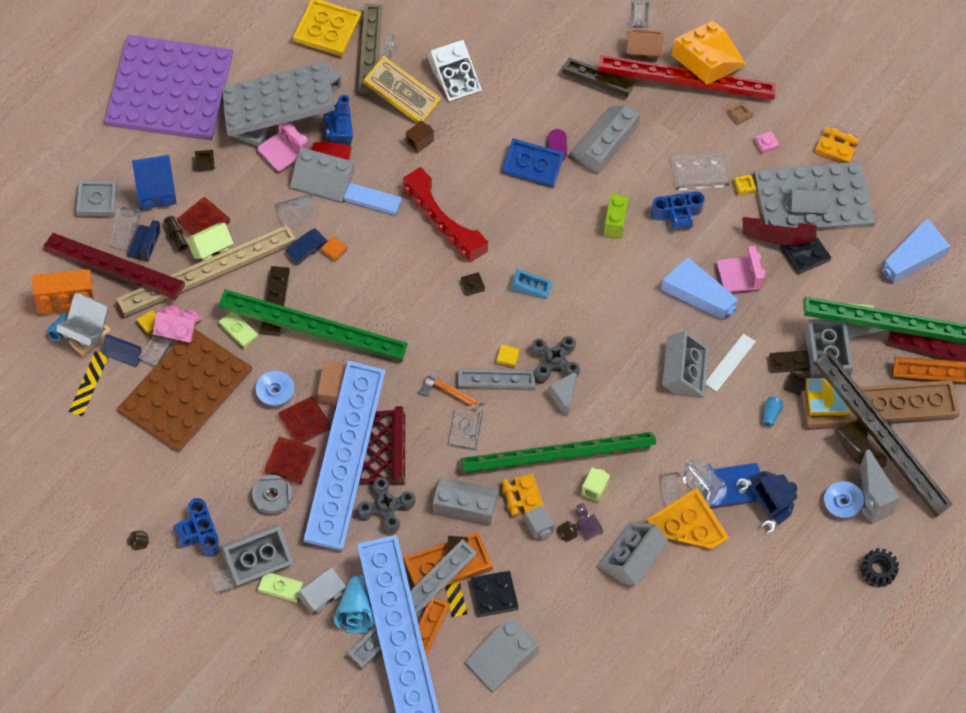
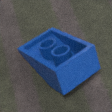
(154, 182)

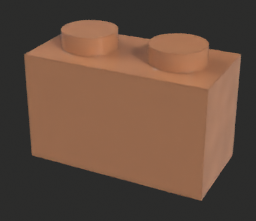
(644, 43)
(330, 382)

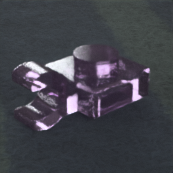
(587, 525)

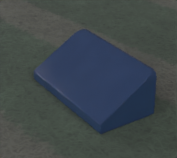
(121, 350)

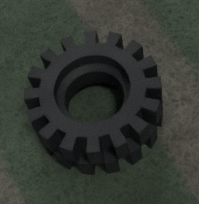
(887, 560)

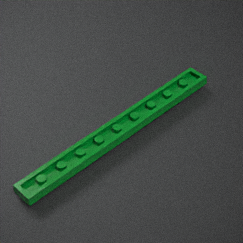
(884, 319)
(313, 325)
(565, 451)

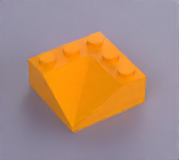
(708, 52)

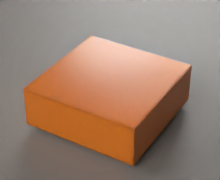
(334, 249)

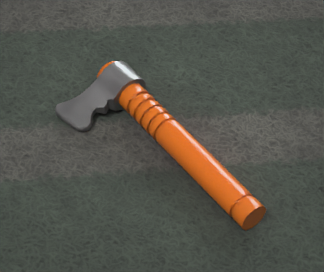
(432, 380)

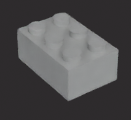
(827, 335)

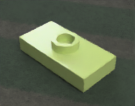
(238, 329)
(280, 587)

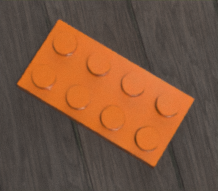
(423, 562)

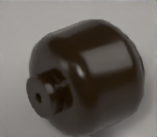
(567, 531)
(138, 540)

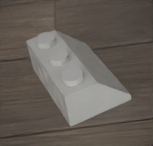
(322, 175)
(685, 365)
(465, 501)
(633, 552)
(256, 554)

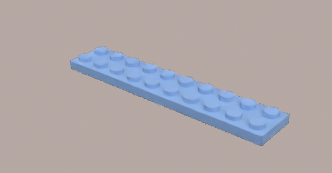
(344, 456)
(397, 626)

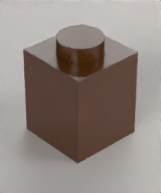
(420, 136)

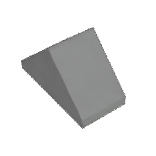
(563, 391)

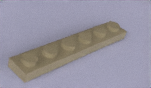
(370, 44)

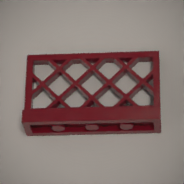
(398, 448)

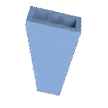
(916, 252)
(699, 289)

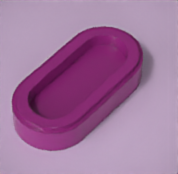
(558, 141)

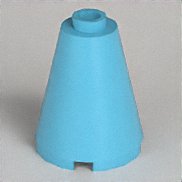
(355, 608)

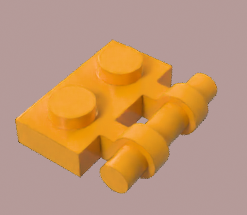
(836, 150)
(527, 492)

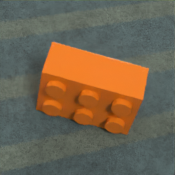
(56, 290)

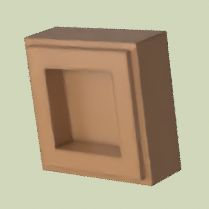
(740, 113)

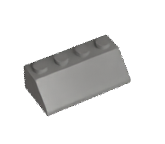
(606, 137)

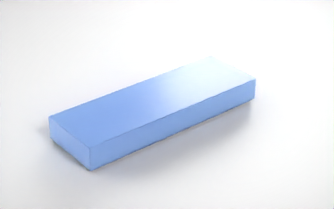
(372, 199)

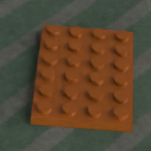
(184, 390)

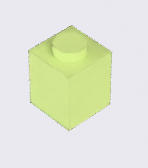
(595, 484)

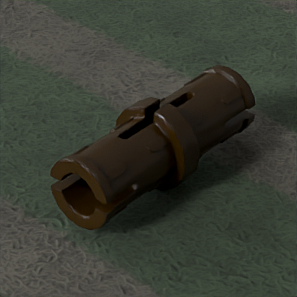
(175, 233)

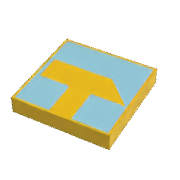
(824, 399)

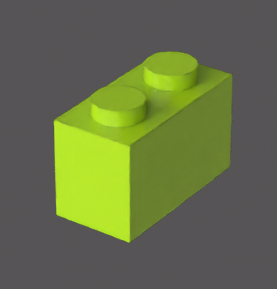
(616, 216)

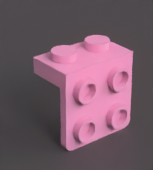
(283, 147)
(742, 272)
(176, 323)

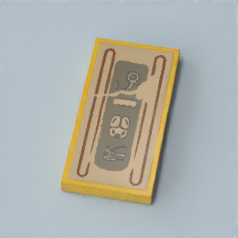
(401, 90)

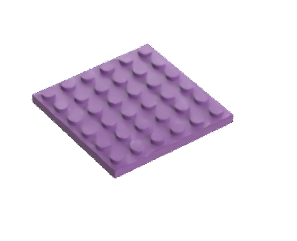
(169, 87)

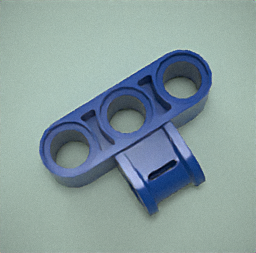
(679, 215)
(194, 533)

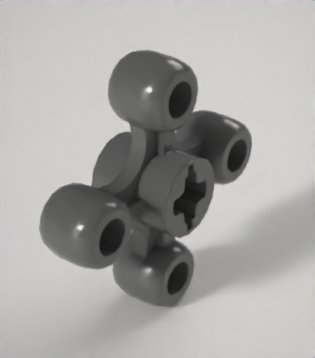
(554, 358)
(391, 501)

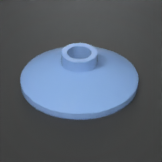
(275, 381)
(846, 492)

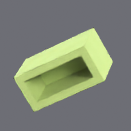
(210, 241)

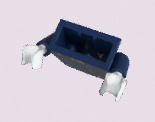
(774, 495)

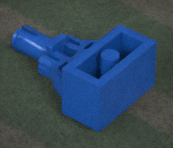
(339, 122)

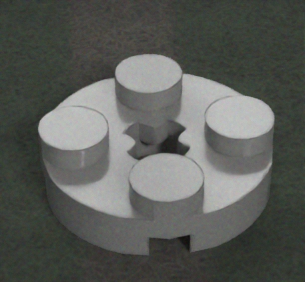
(272, 505)

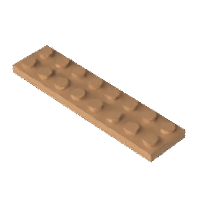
(898, 403)

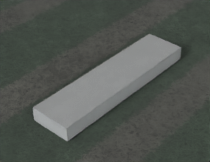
(496, 379)

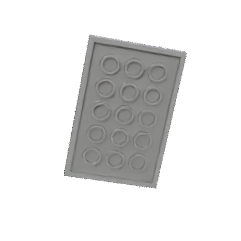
(278, 98)
(848, 196)

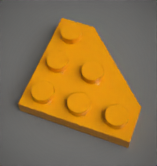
(690, 521)

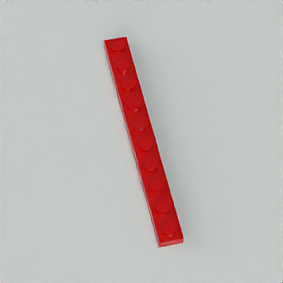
(685, 77)

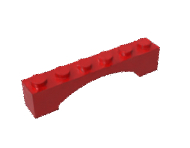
(468, 242)

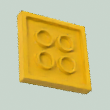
(327, 27)

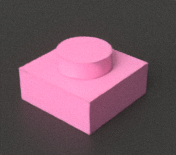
(767, 142)

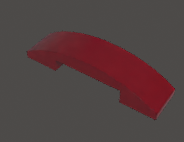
(779, 234)

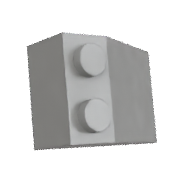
(877, 490)
(503, 654)

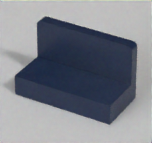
(144, 241)

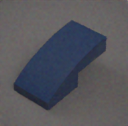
(305, 245)

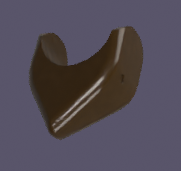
(855, 441)

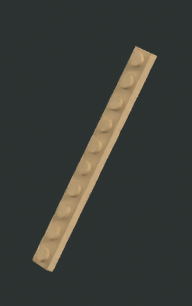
(211, 268)

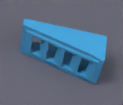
(521, 287)

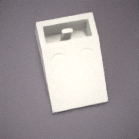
(454, 70)

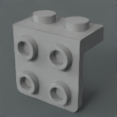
(84, 320)

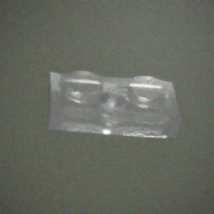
(155, 350)

